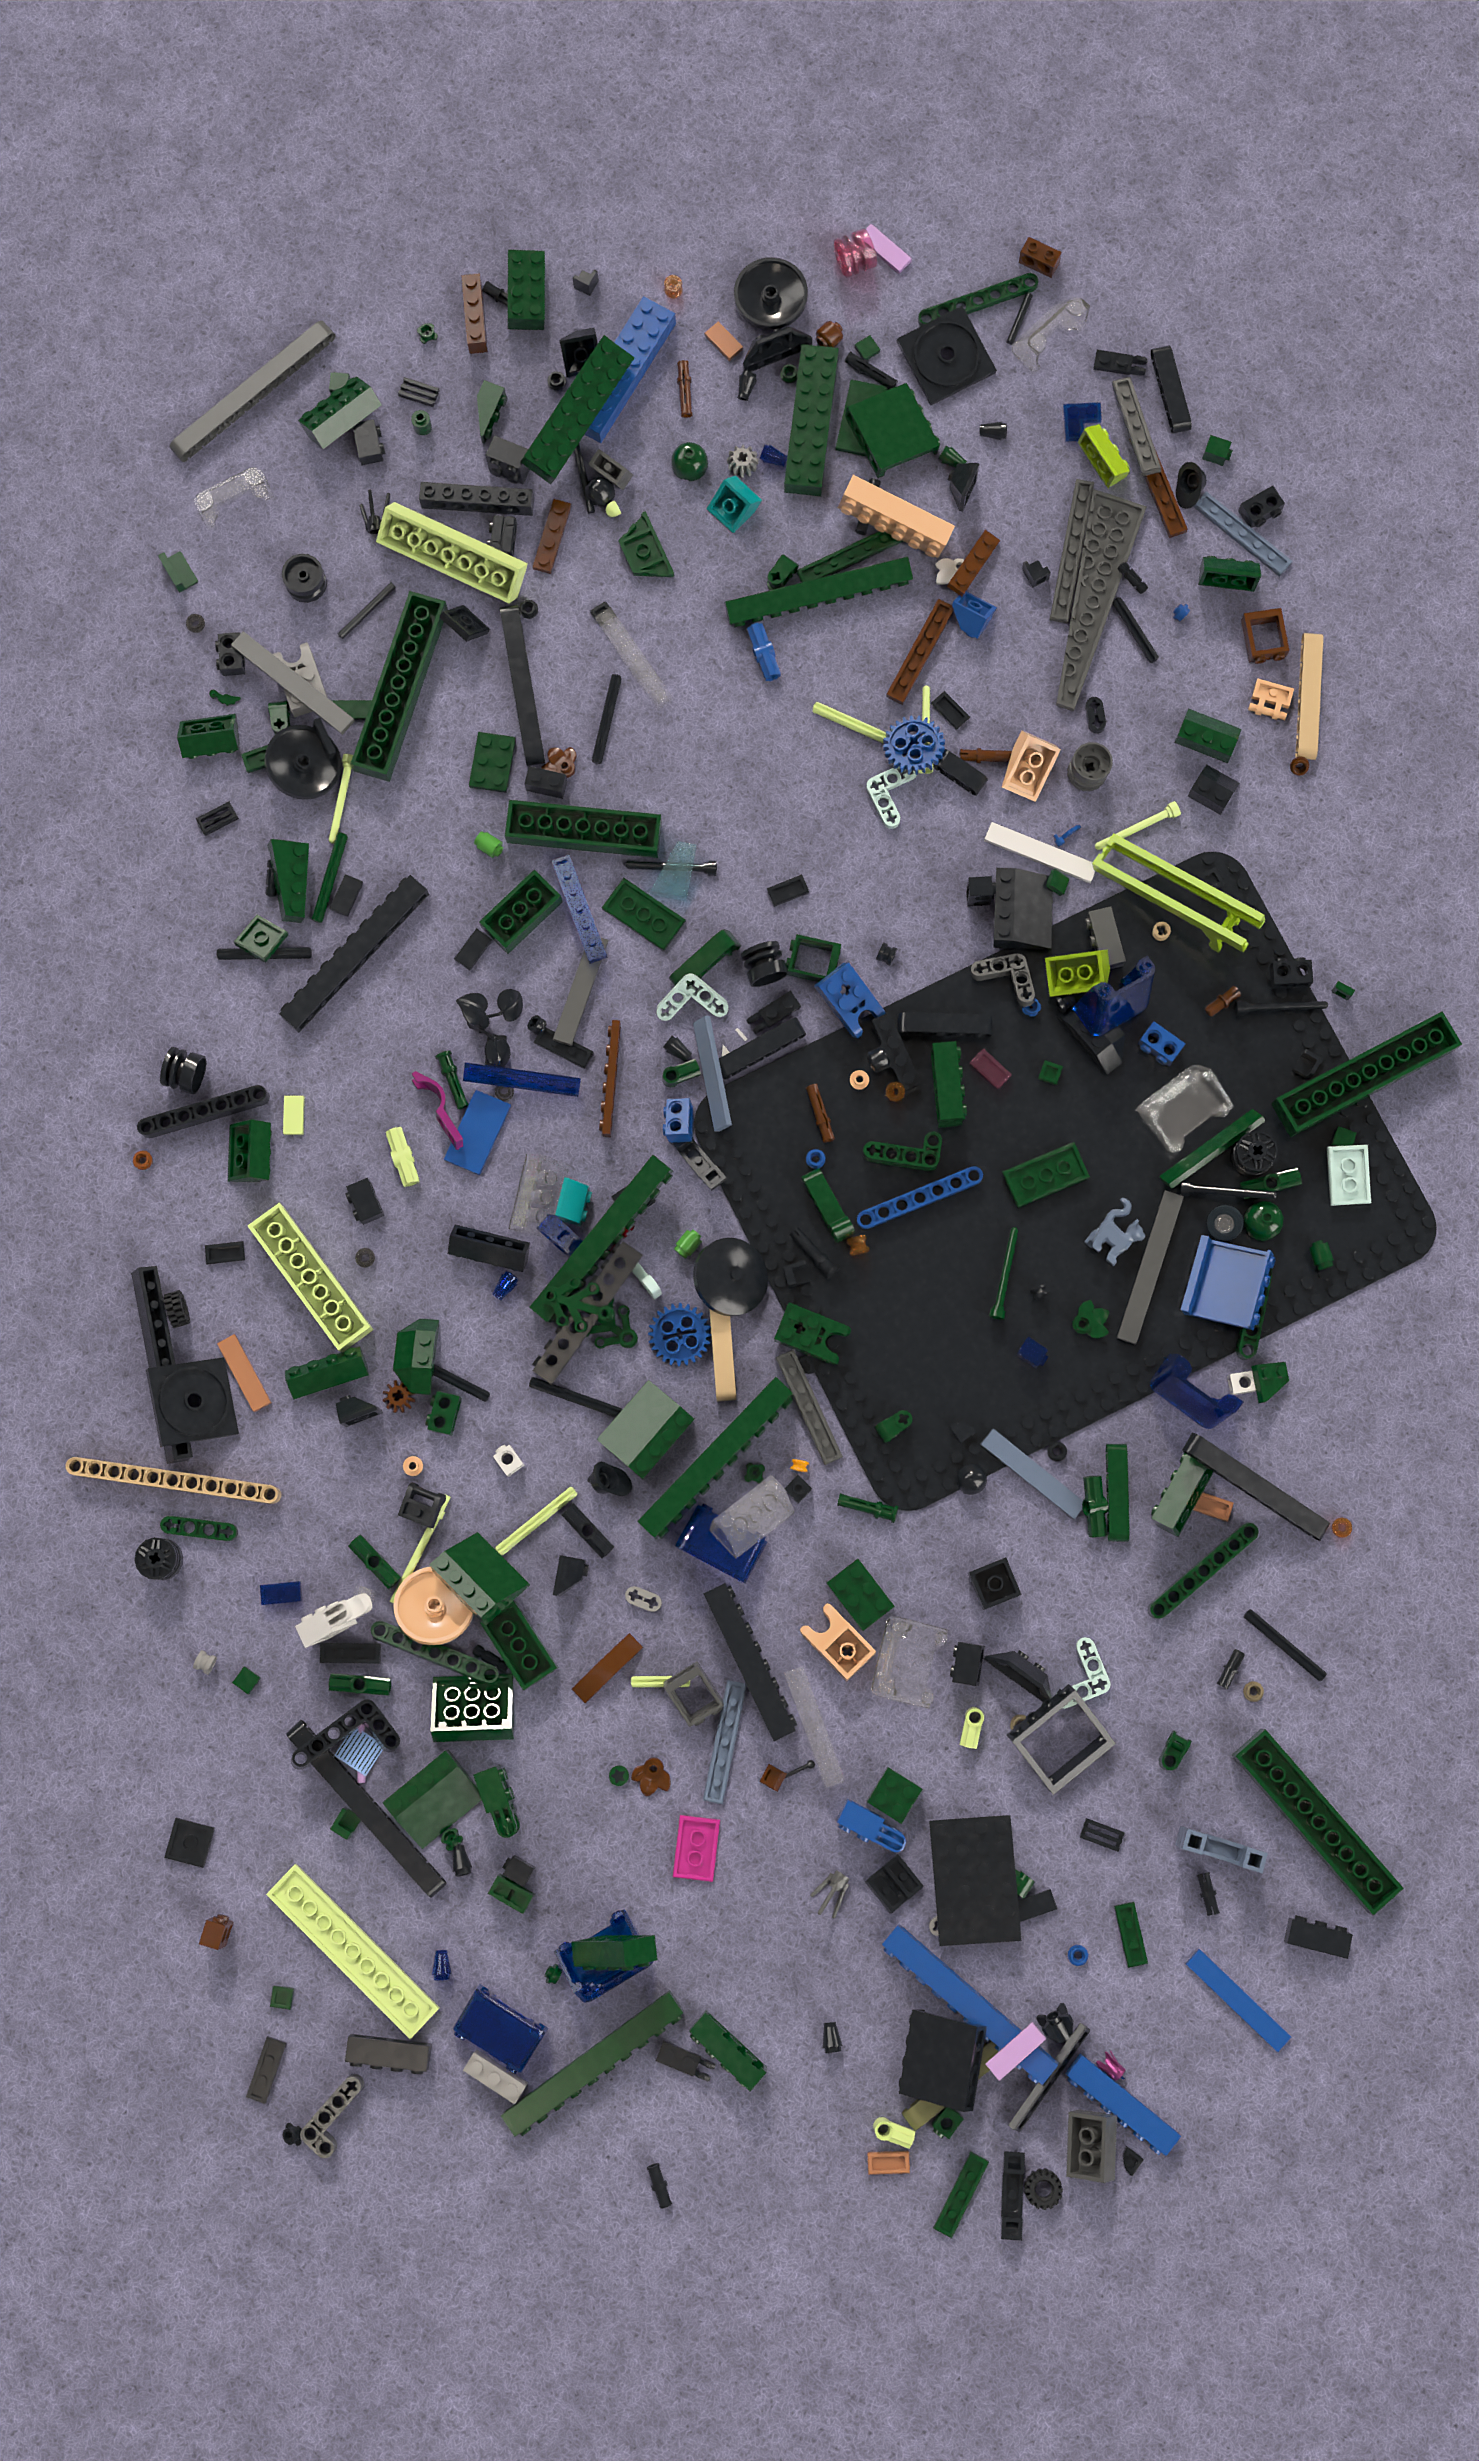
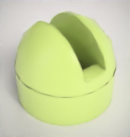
(612, 509)

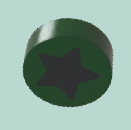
(618, 1775)

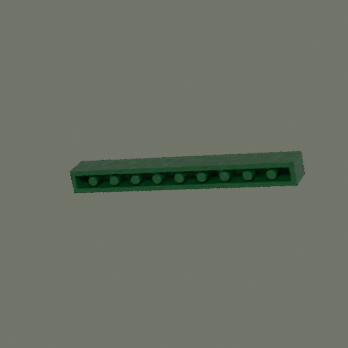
(818, 590)
(607, 1232)
(592, 2063)

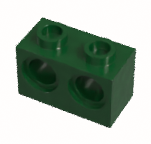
(449, 1414)
(511, 1893)

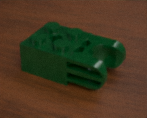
(816, 1332)
(498, 1800)

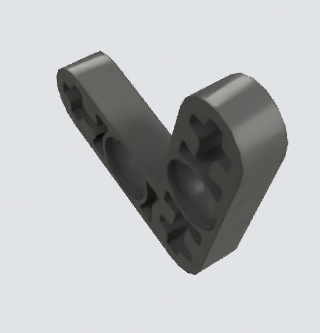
(1014, 970)

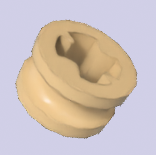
(1155, 932)

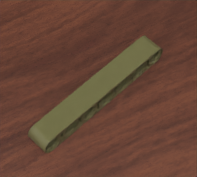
(923, 2111)

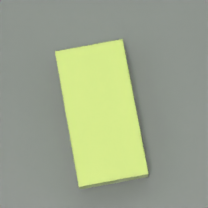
(293, 1115)

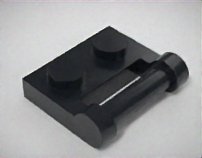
(418, 1511)

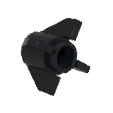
(1057, 2024)

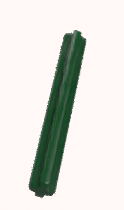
(329, 878)

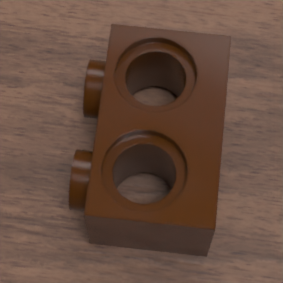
(1040, 257)
(216, 1932)

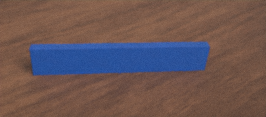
(1238, 2000)

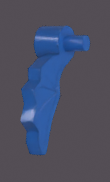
(1060, 840)

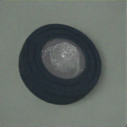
(1225, 1222)

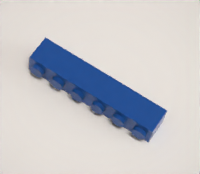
(1123, 2104)

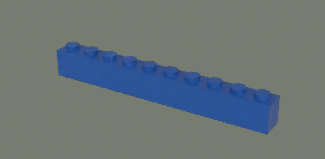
(964, 1999)

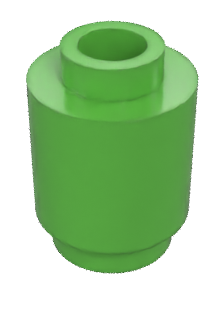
(488, 844)
(688, 1243)

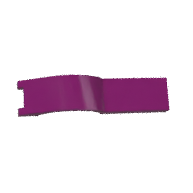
(423, 1082)

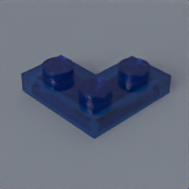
(1076, 415)

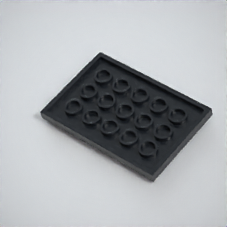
(975, 1880)

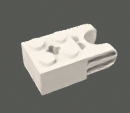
(333, 1619)

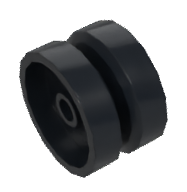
(304, 578)

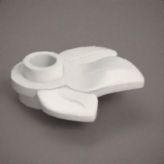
(947, 570)

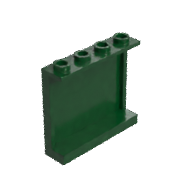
(891, 428)

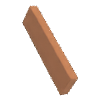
(244, 1373)

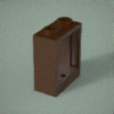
(1264, 617)

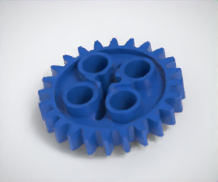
(927, 753)
(675, 1317)

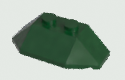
(416, 1355)

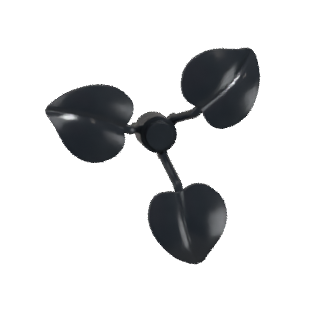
(473, 1010)

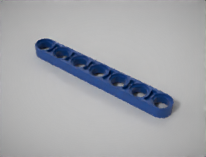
(912, 1205)

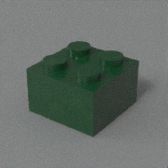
(894, 1795)

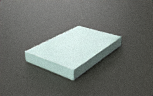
(1349, 1175)

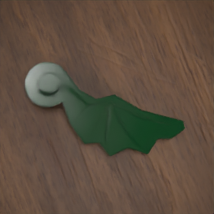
(224, 699)

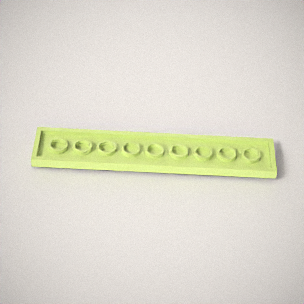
(353, 1951)

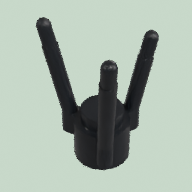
(374, 521)

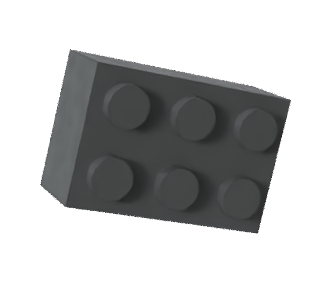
(1091, 2146)

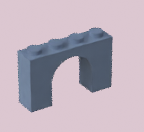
(1221, 1849)

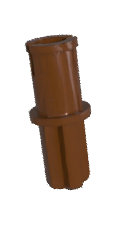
(1222, 1001)

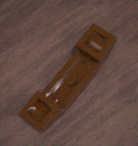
(607, 1668)

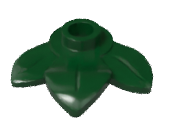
(1093, 1318)

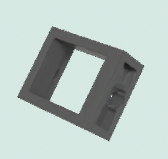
(683, 1677)

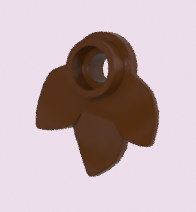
(559, 759)
(650, 1779)

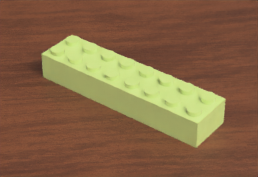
(451, 552)
(310, 1277)

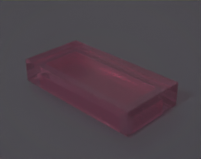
(990, 1069)

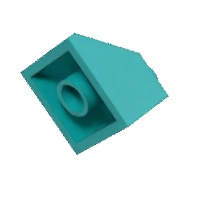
(733, 503)
(573, 1202)

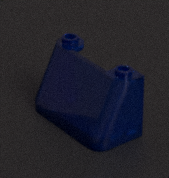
(1105, 1009)
(1173, 1387)
(702, 1544)
(591, 1983)
(499, 2030)

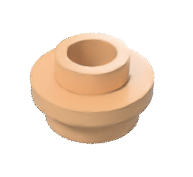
(859, 1086)
(419, 1466)

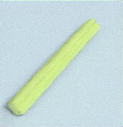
(849, 722)
(536, 1521)

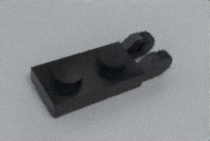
(1119, 363)
(775, 1011)
(683, 2060)

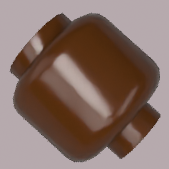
(829, 334)

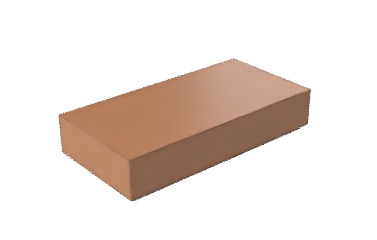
(723, 341)
(1214, 1507)
(888, 2162)

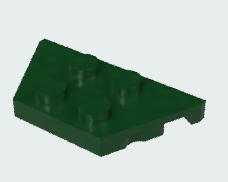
(644, 550)

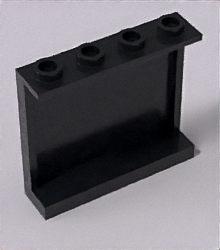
(942, 2060)

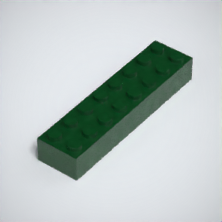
(577, 409)
(811, 420)
(583, 828)

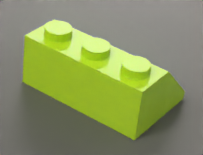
(1103, 455)
(1077, 972)

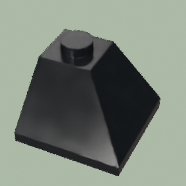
(577, 349)
(962, 482)
(354, 1410)
(569, 1573)

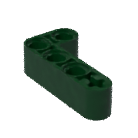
(707, 956)
(902, 1151)
(828, 1206)

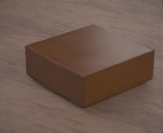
(773, 1777)

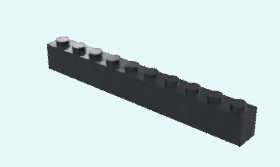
(354, 953)
(156, 1337)

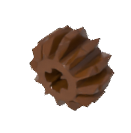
(393, 1401)

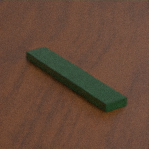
(847, 556)
(1212, 1148)

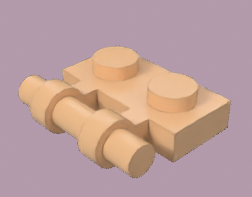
(1273, 694)

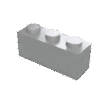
(495, 2076)

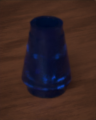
(773, 456)
(505, 1285)
(441, 1966)

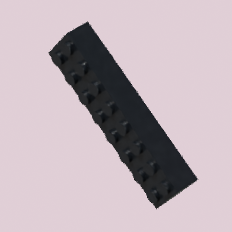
(749, 1661)

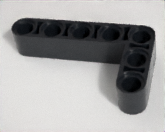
(344, 1730)

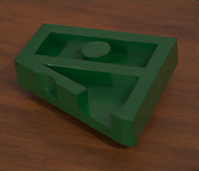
(1269, 1379)

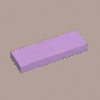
(888, 251)
(1015, 2051)

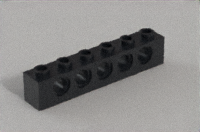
(476, 498)

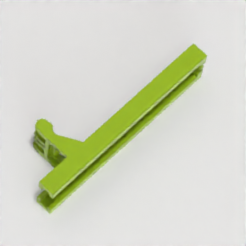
(1216, 933)

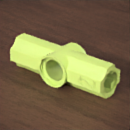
(402, 1156)

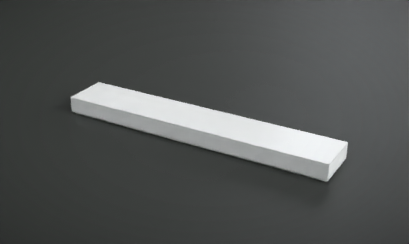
(1040, 852)

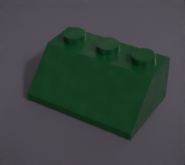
(1229, 573)
(208, 736)
(1208, 736)
(249, 1151)

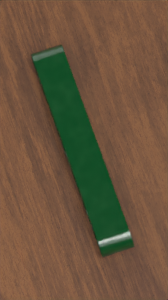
(1210, 1564)

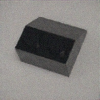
(1213, 789)

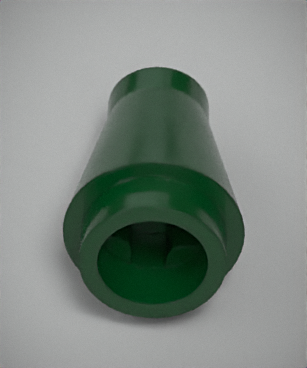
(951, 457)

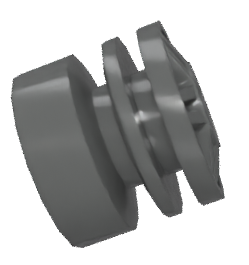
(1091, 756)

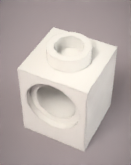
(1234, 1386)
(510, 1468)

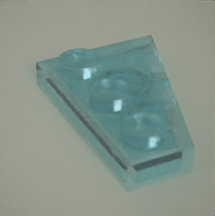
(676, 874)

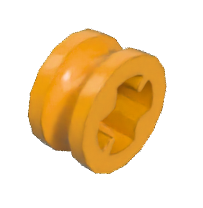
(799, 1465)

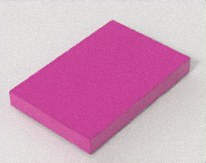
(696, 1848)

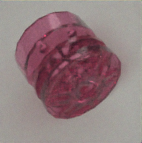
(855, 253)

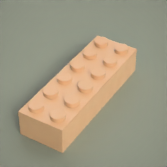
(895, 517)

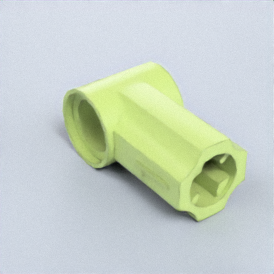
(971, 1730)
(896, 2133)

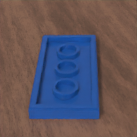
(479, 1132)

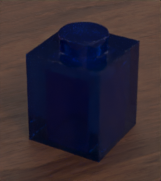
(1033, 1353)

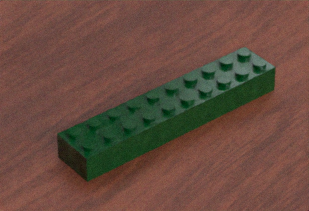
(399, 686)
(1366, 1074)
(715, 1458)
(1317, 1821)

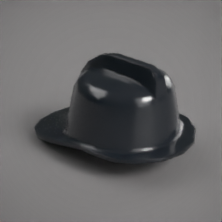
(1190, 483)
(610, 1479)

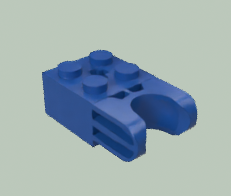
(851, 1003)
(870, 1826)

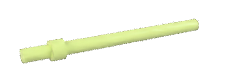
(420, 1548)

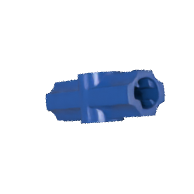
(763, 651)

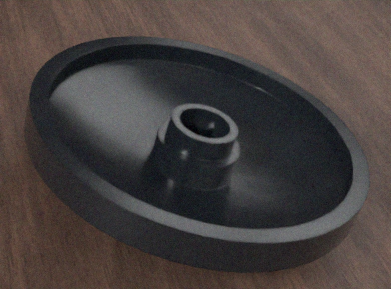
(770, 293)
(299, 765)
(730, 1277)

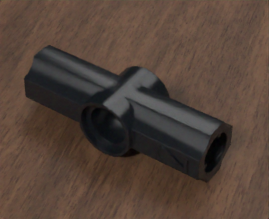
(578, 1521)

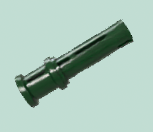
(448, 1070)
(876, 1509)

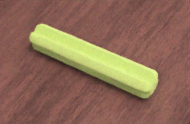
(651, 1681)

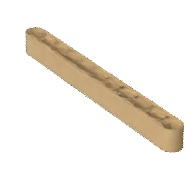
(164, 1480)

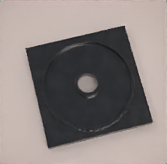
(944, 377)
(173, 1415)

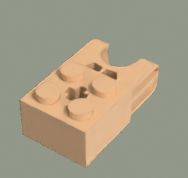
(836, 1638)

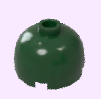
(689, 461)
(1263, 1220)

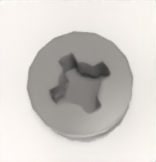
(204, 1662)

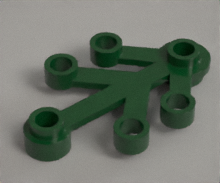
(574, 1303)
(611, 1326)

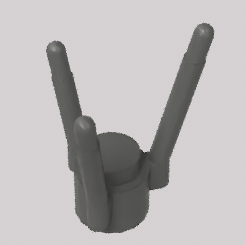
(838, 1882)

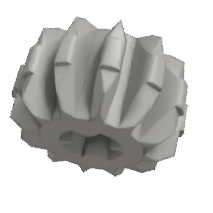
(742, 467)

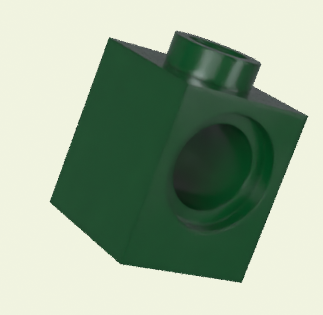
(950, 2113)

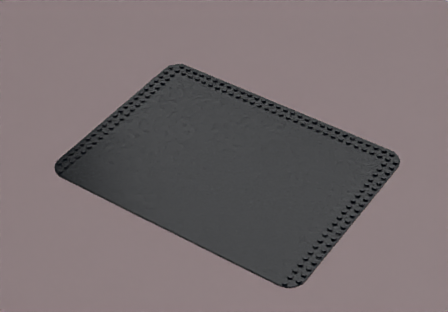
(934, 1273)

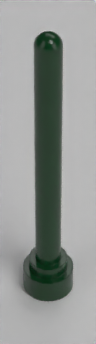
(997, 1311)

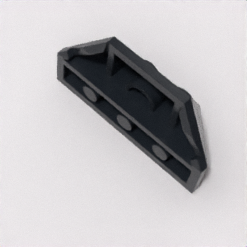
(775, 347)
(1103, 1049)
(1022, 1672)

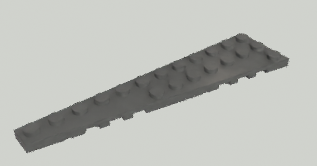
(1107, 544)

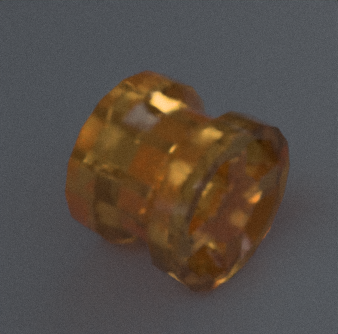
(673, 291)
(858, 1245)

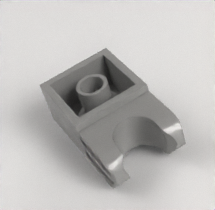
(308, 670)

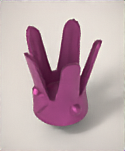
(1113, 2069)

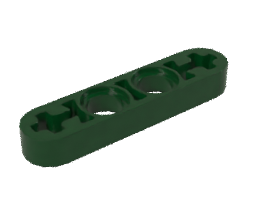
(199, 1528)

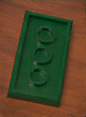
(857, 392)
(643, 914)
(1045, 1175)

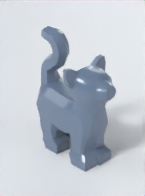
(1113, 1236)

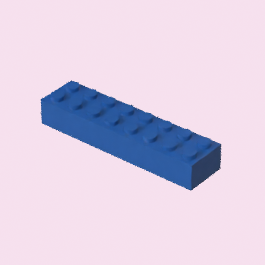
(642, 339)

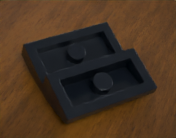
(894, 1883)

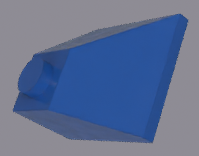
(972, 614)

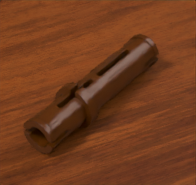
(683, 369)
(985, 755)
(822, 1119)

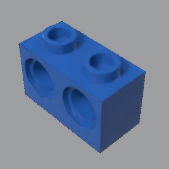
(1164, 1039)
(682, 1119)

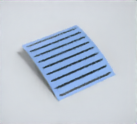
(359, 1751)

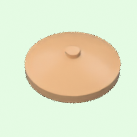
(429, 1609)

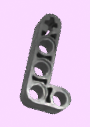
(334, 2111)

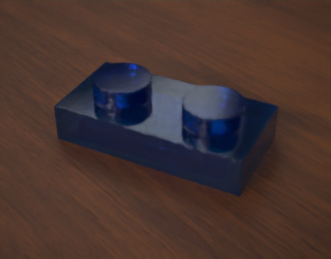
(281, 1593)

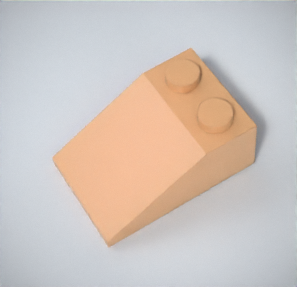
(1029, 765)

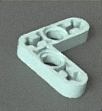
(882, 793)
(688, 992)
(647, 1281)
(1093, 1676)

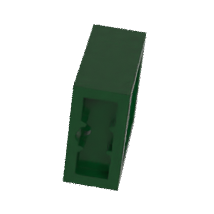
(835, 948)

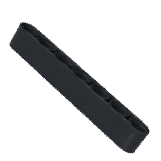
(195, 1108)

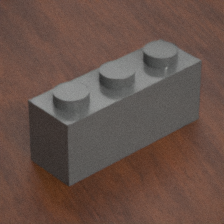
(1105, 935)

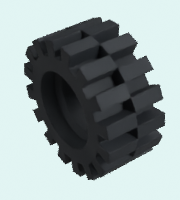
(176, 1309)
(1056, 2189)

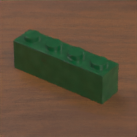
(326, 1372)

